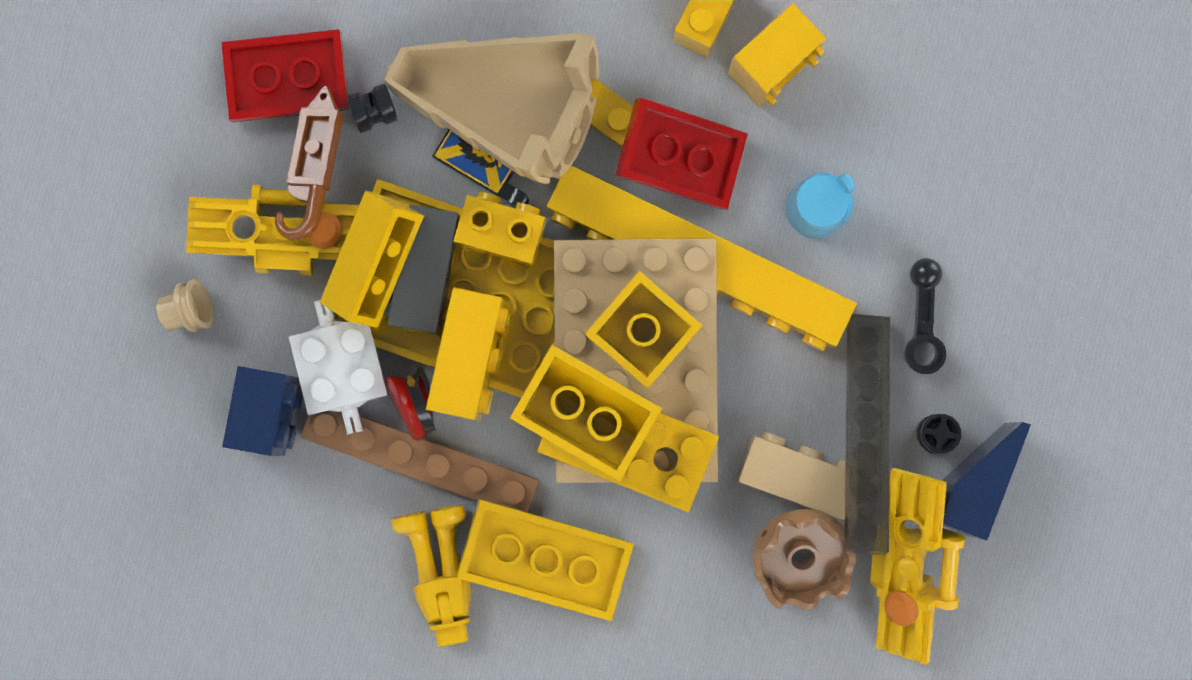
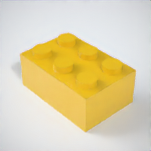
(468, 354)

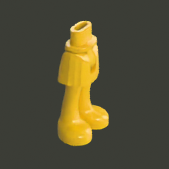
(441, 598)

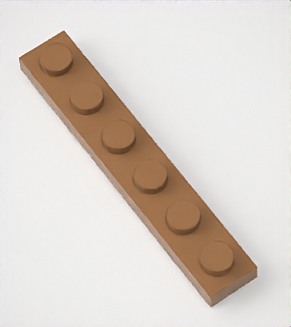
(423, 460)

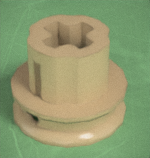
(186, 307)

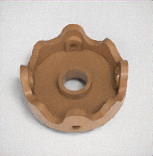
(808, 581)

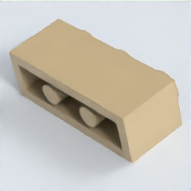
(794, 475)

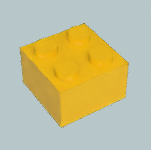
(643, 329)

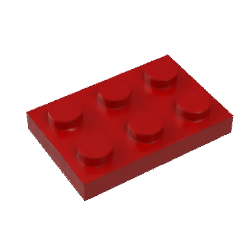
(283, 74)
(681, 154)

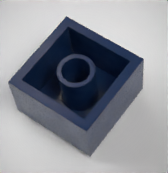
(262, 412)

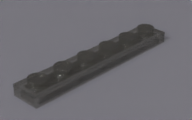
(867, 435)

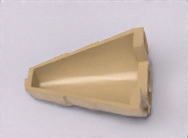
(506, 96)

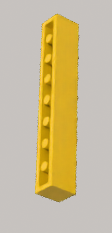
(742, 276)

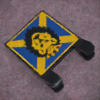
(478, 168)

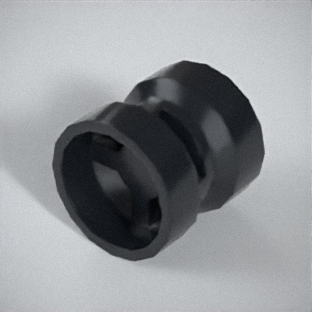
(372, 108)

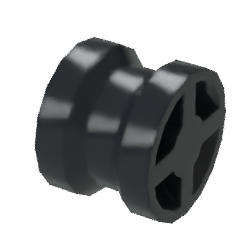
(946, 434)

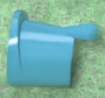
(820, 204)

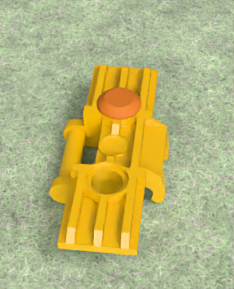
(213, 221)
(904, 591)

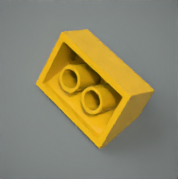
(586, 413)

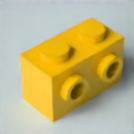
(500, 229)

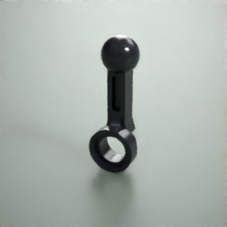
(925, 276)

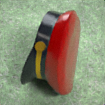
(410, 399)

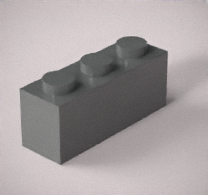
(425, 277)

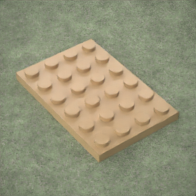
(587, 282)

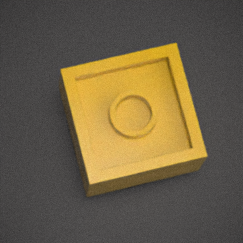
(777, 56)

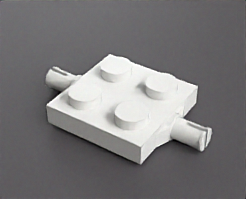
(337, 367)

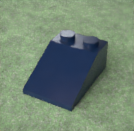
(981, 480)

